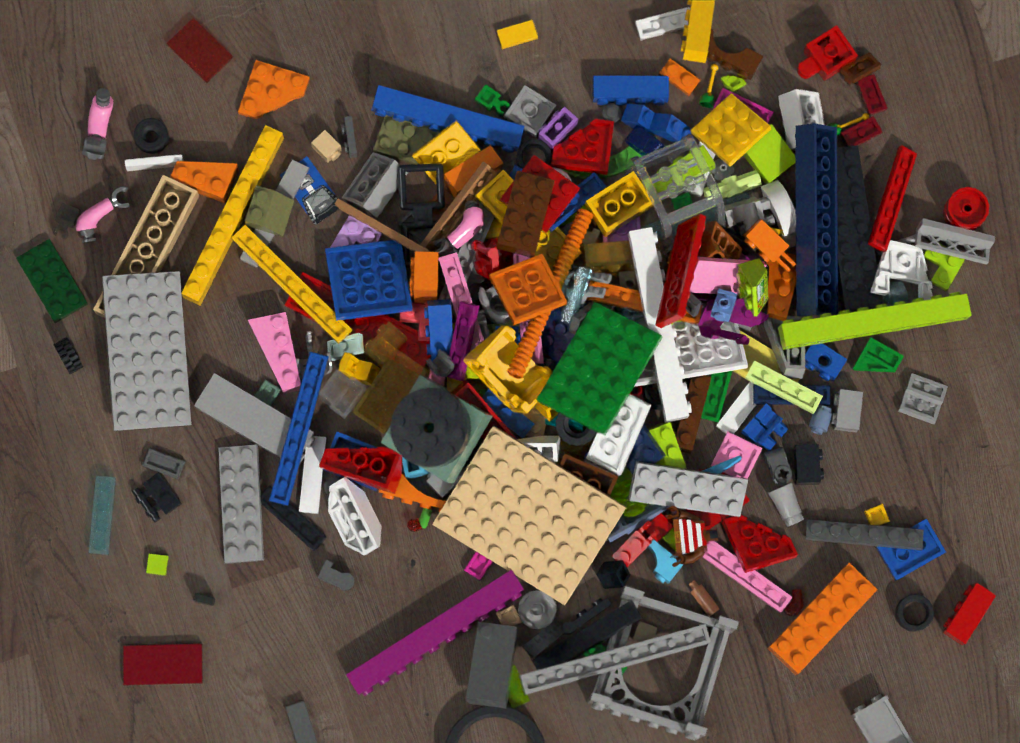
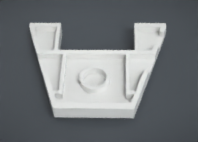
(905, 264)

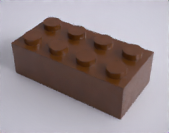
(525, 214)

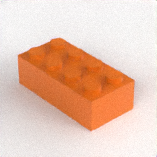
(424, 277)

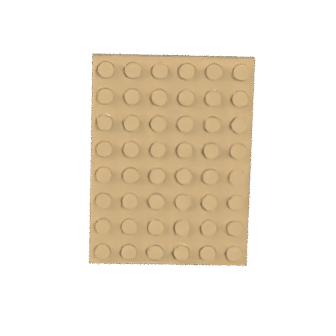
(529, 515)

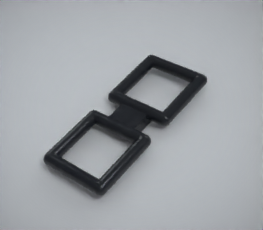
(421, 210)

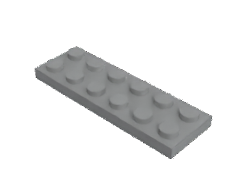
(688, 489)
(241, 504)

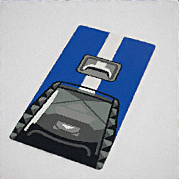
(315, 194)

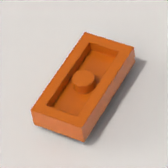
(680, 77)

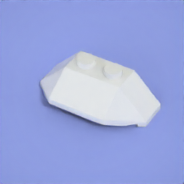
(354, 516)

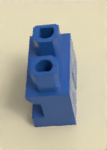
(762, 426)

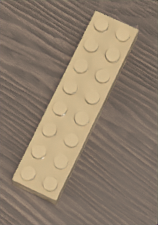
(155, 231)

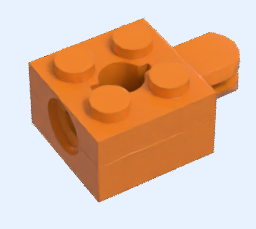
(768, 244)

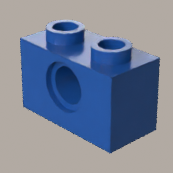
(834, 360)

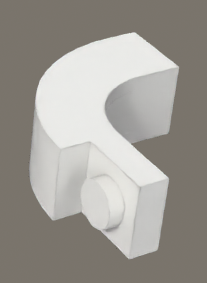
(782, 210)

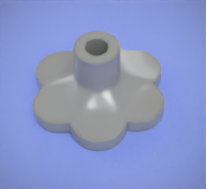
(719, 173)

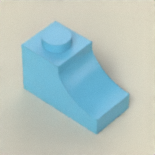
(664, 569)

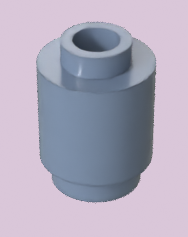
(820, 420)

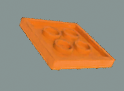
(528, 289)

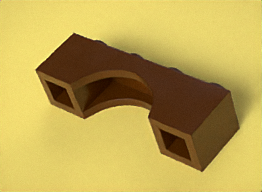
(743, 63)
(688, 427)

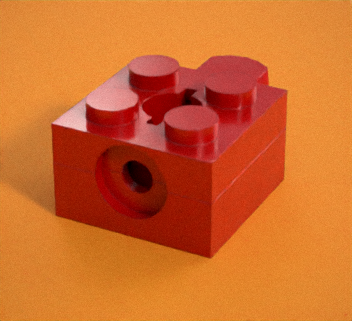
(826, 55)

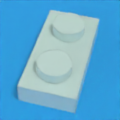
(351, 344)

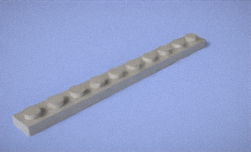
(614, 659)

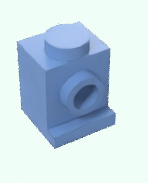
(723, 305)

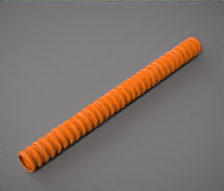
(560, 270)

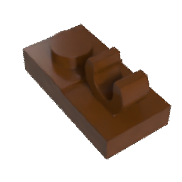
(860, 68)

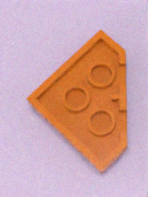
(271, 89)

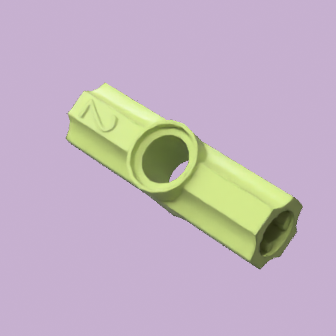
(736, 185)

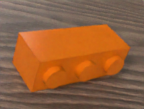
(460, 175)

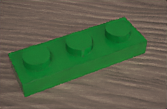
(716, 396)

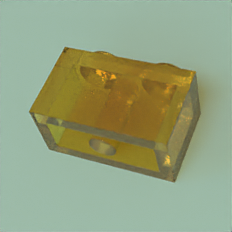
(384, 343)

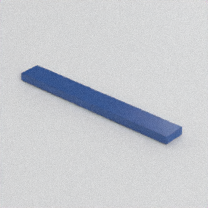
(299, 428)

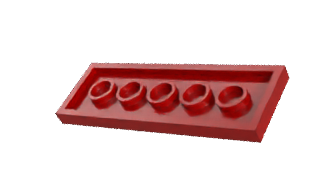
(681, 271)

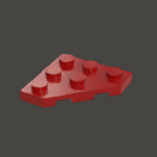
(586, 149)
(757, 544)

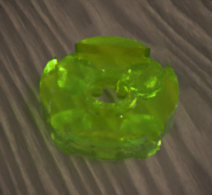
(620, 492)

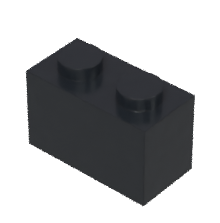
(807, 464)

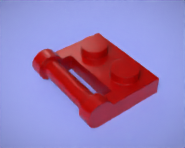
(484, 263)

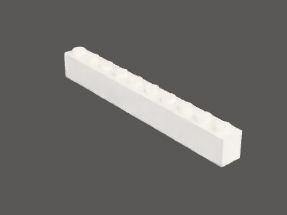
(665, 357)

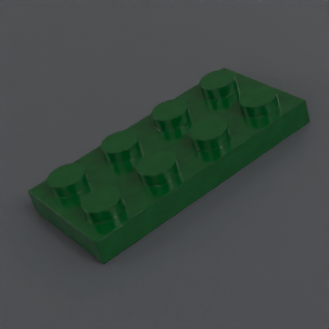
(52, 281)

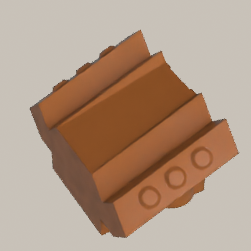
(717, 243)

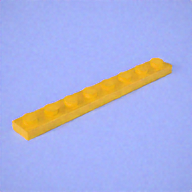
(291, 284)

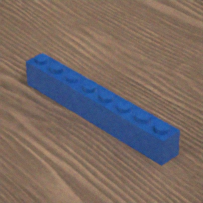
(439, 116)

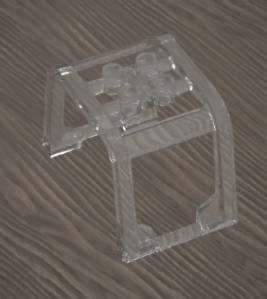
(677, 186)

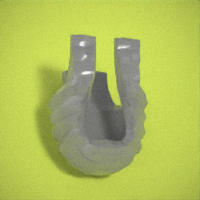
(590, 291)
(492, 306)

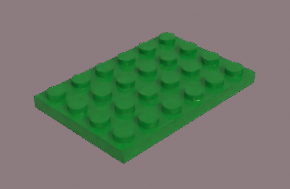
(599, 368)

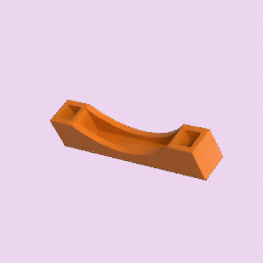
(410, 493)

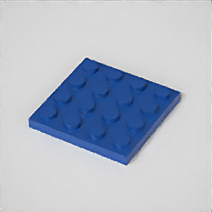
(368, 280)

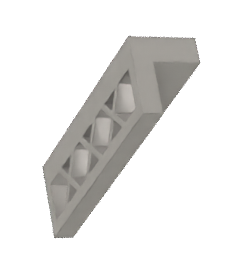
(953, 237)

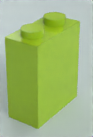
(770, 156)

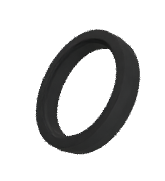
(487, 712)

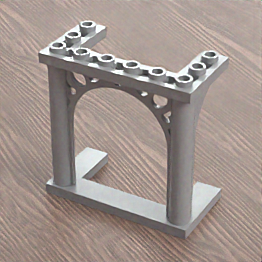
(693, 722)

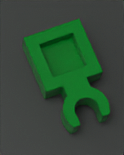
(490, 99)

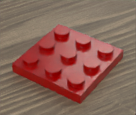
(562, 192)

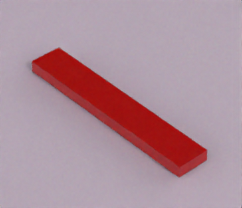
(892, 198)

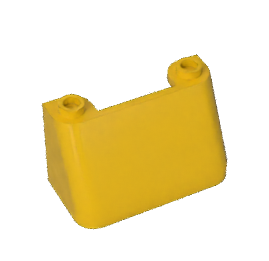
(491, 363)

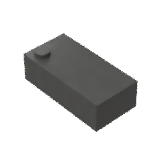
(492, 665)

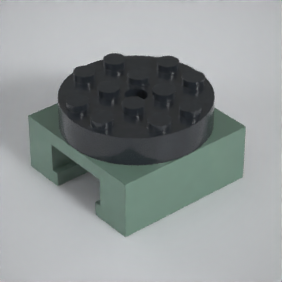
(454, 434)

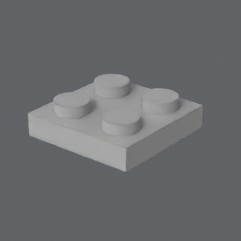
(530, 110)

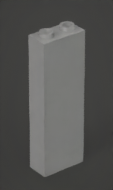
(247, 415)

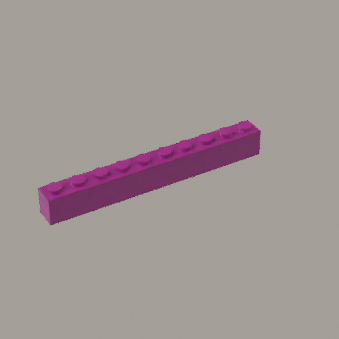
(434, 633)

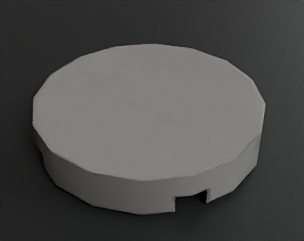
(537, 610)

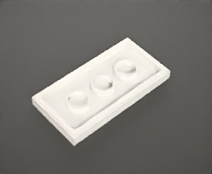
(615, 448)

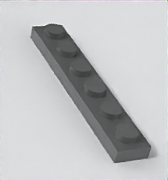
(864, 534)

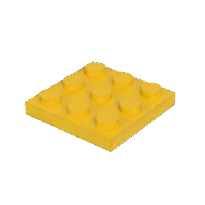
(730, 129)

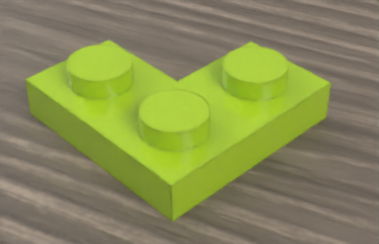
(947, 268)

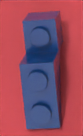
(660, 124)

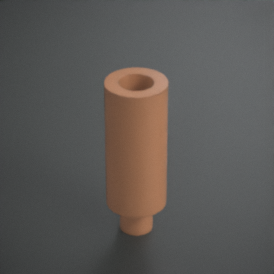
(703, 598)

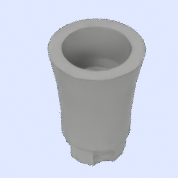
(787, 504)

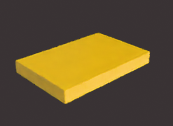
(448, 148)

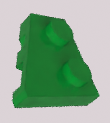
(878, 358)

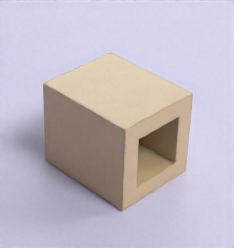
(326, 146)

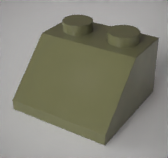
(269, 211)

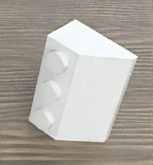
(799, 108)

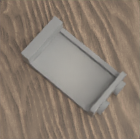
(880, 722)

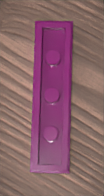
(462, 338)

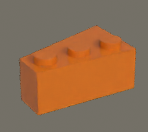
(208, 178)

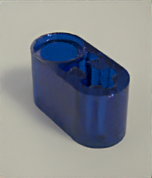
(642, 141)

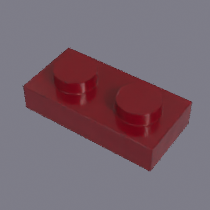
(871, 95)
(861, 132)

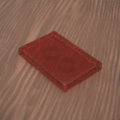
(199, 50)

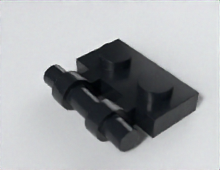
(162, 495)

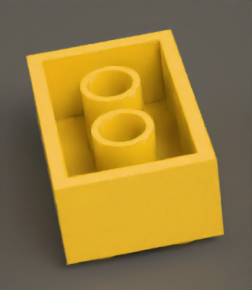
(619, 204)

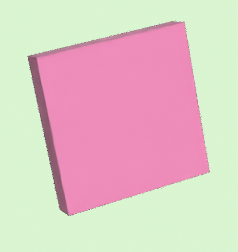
(736, 446)

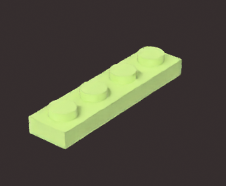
(783, 387)

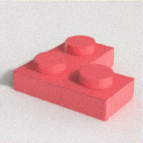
(416, 316)

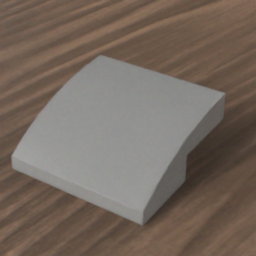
(922, 398)

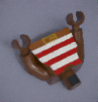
(689, 536)

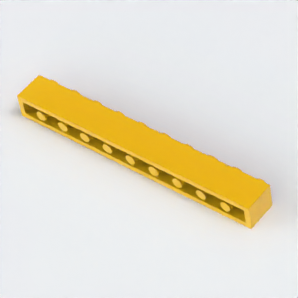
(232, 215)

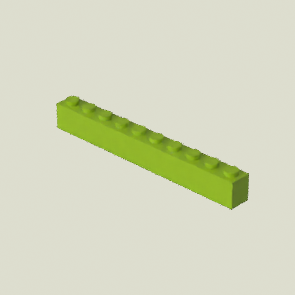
(874, 321)

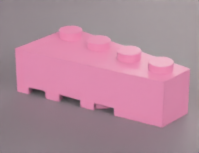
(276, 343)

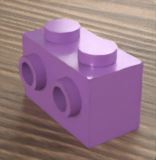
(558, 128)

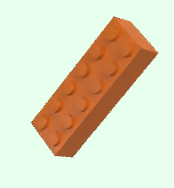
(822, 619)

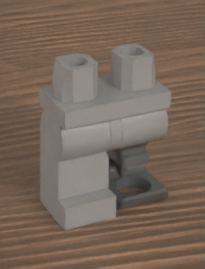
(748, 212)

